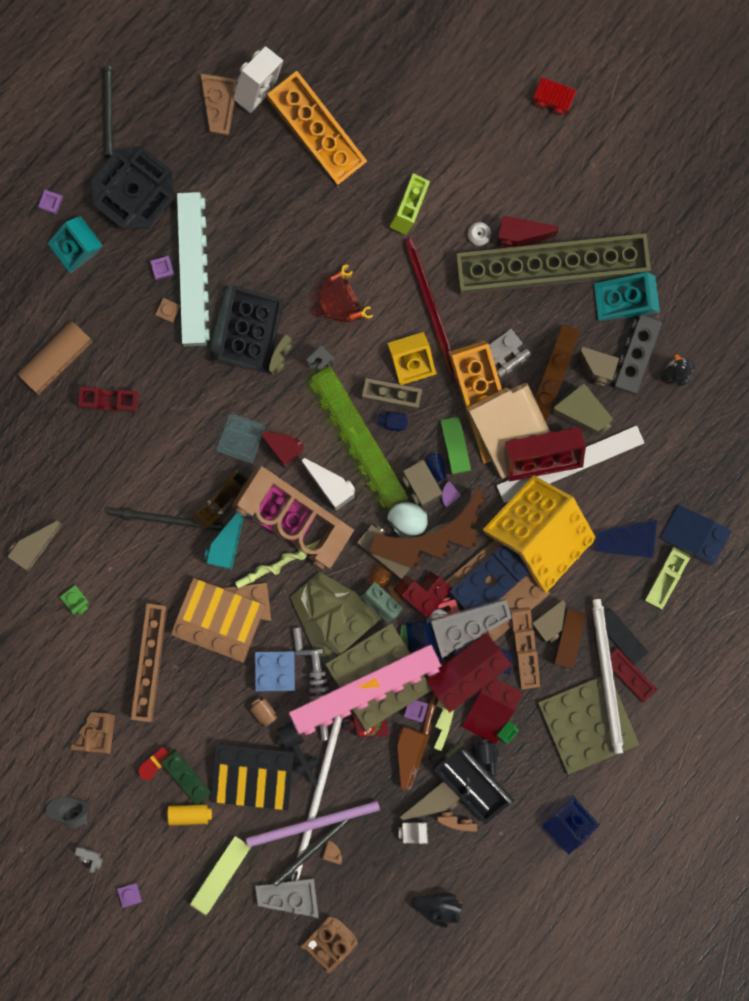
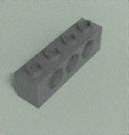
(631, 384)

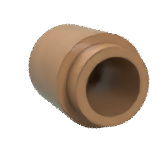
(263, 712)

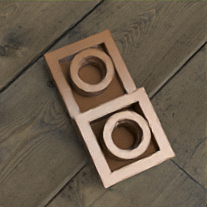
(451, 821)

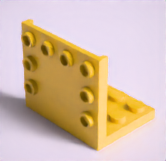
(543, 529)

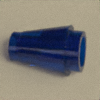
(436, 466)

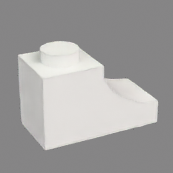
(413, 832)

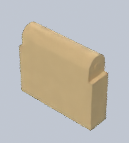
(506, 417)

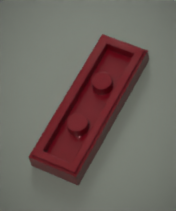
(631, 675)

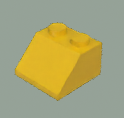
(412, 358)

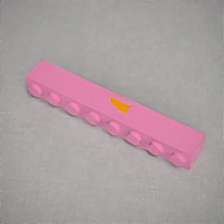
(365, 689)

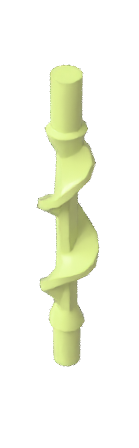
(274, 568)

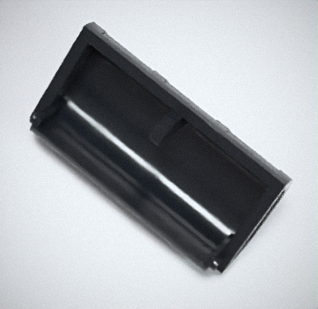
(473, 783)

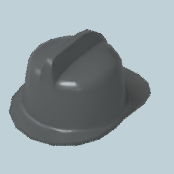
(68, 811)

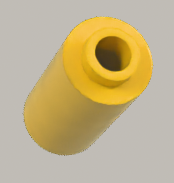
(189, 815)

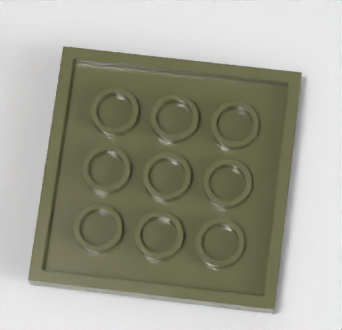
(367, 657)
(581, 725)

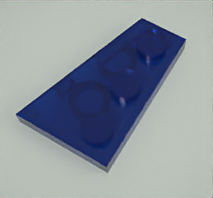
(630, 540)

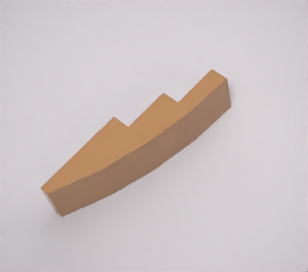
(525, 648)

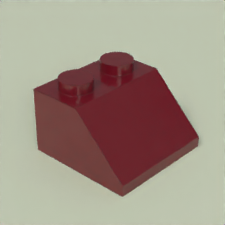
(284, 447)

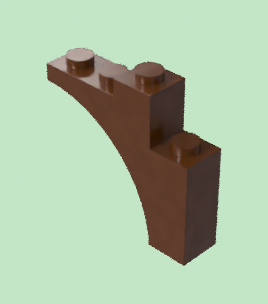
(556, 369)

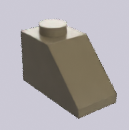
(550, 623)

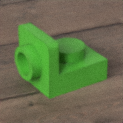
(75, 601)

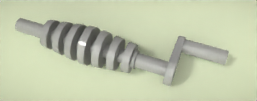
(317, 673)

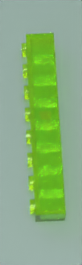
(359, 438)

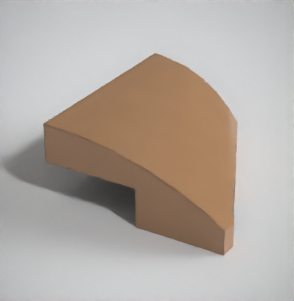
(96, 734)

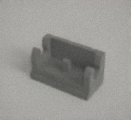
(321, 358)

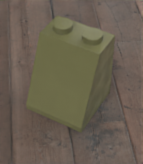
(584, 411)

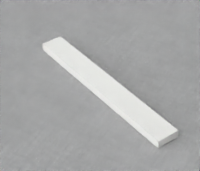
(593, 455)

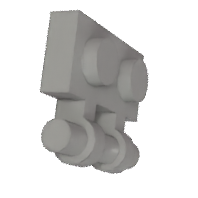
(504, 346)

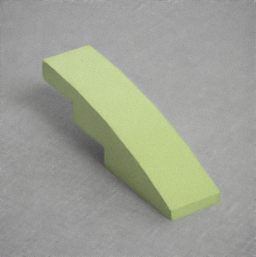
(444, 724)
(220, 876)

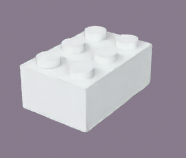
(257, 78)

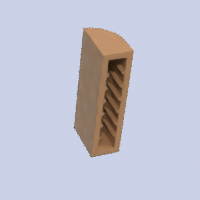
(55, 357)

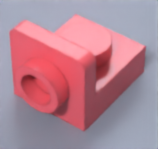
(452, 604)

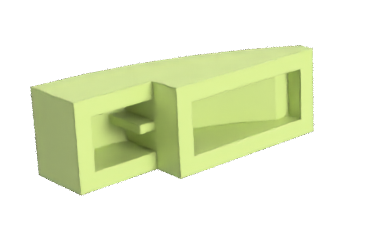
(667, 577)

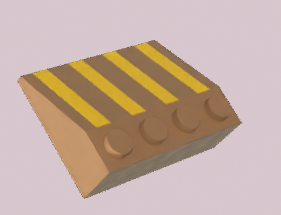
(218, 620)

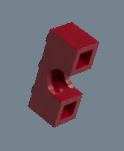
(104, 400)

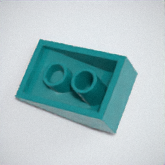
(627, 297)
(225, 545)

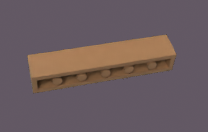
(149, 663)

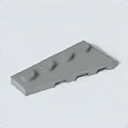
(467, 625)

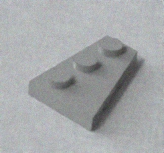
(290, 896)

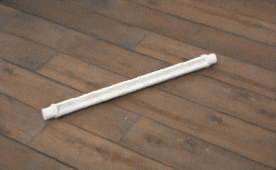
(607, 674)

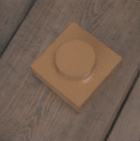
(168, 310)

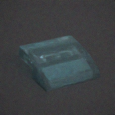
(241, 438)

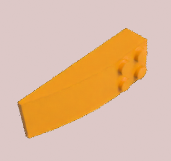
(316, 127)
(476, 380)

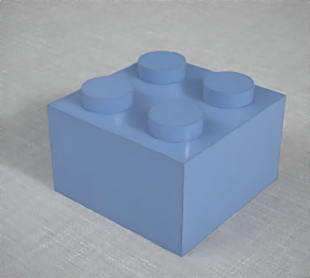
(275, 671)

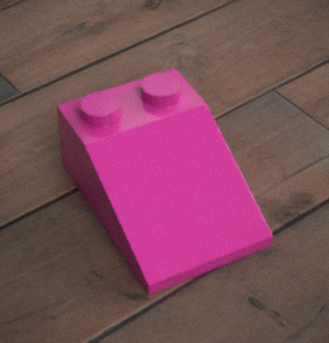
(292, 517)

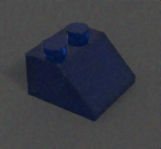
(571, 825)

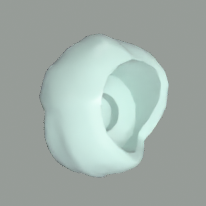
(408, 519)

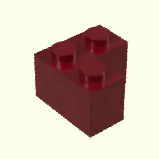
(426, 596)

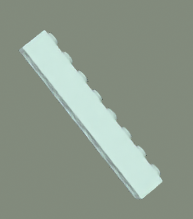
(192, 269)

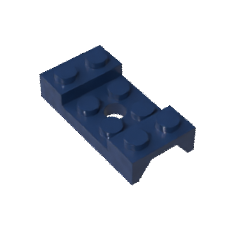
(504, 566)

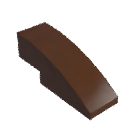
(570, 639)

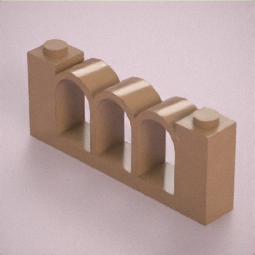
(255, 490)

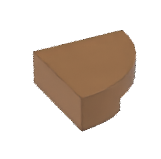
(332, 853)

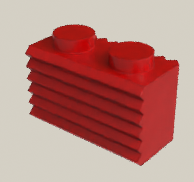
(554, 96)

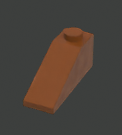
(410, 753)

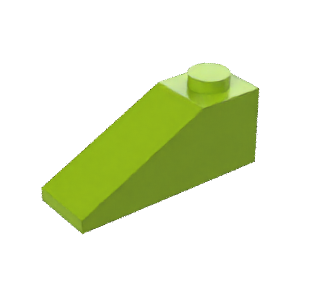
(409, 204)

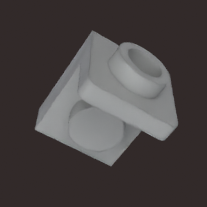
(87, 855)

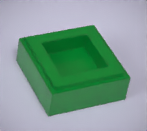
(508, 732)

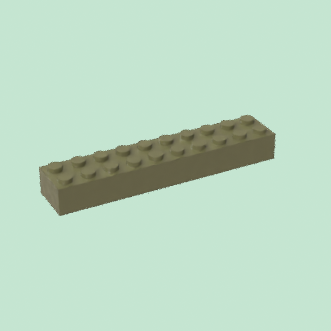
(552, 264)

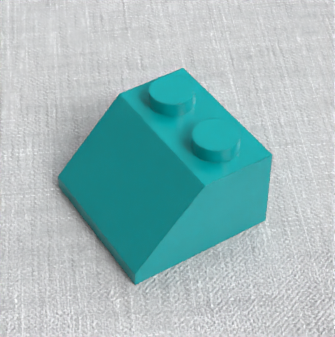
(74, 244)

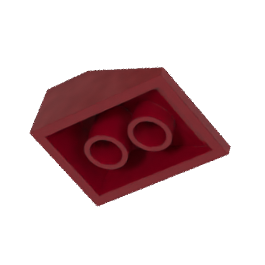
(521, 232)
(492, 710)

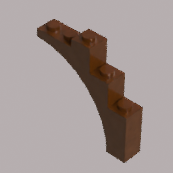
(405, 550)

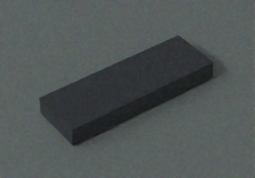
(624, 637)

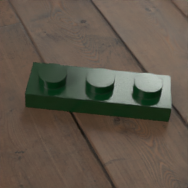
(186, 776)

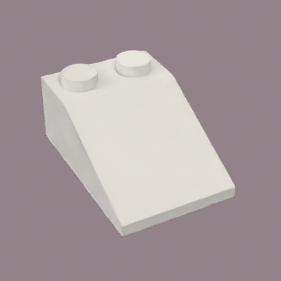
(333, 486)

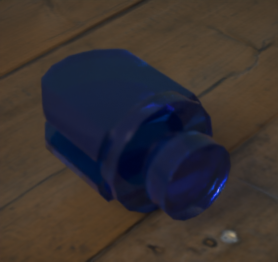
(393, 421)

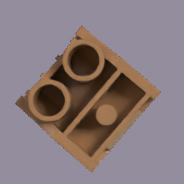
(330, 943)

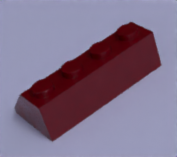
(544, 454)
(468, 672)

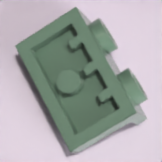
(381, 602)

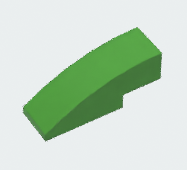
(455, 446)

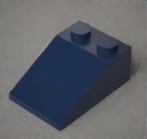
(696, 535)

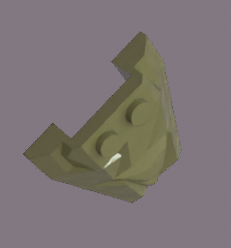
(332, 615)

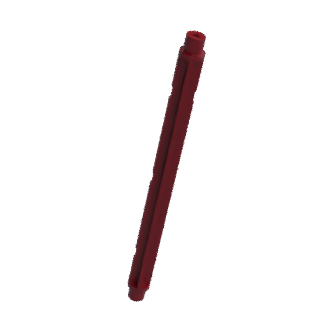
(430, 303)

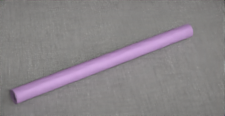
(312, 824)

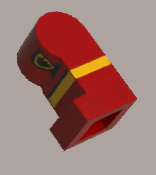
(149, 768)

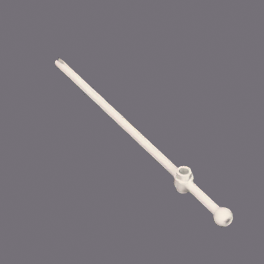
(319, 787)

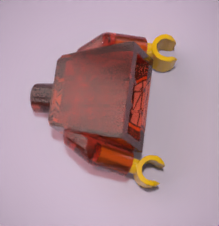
(338, 299)

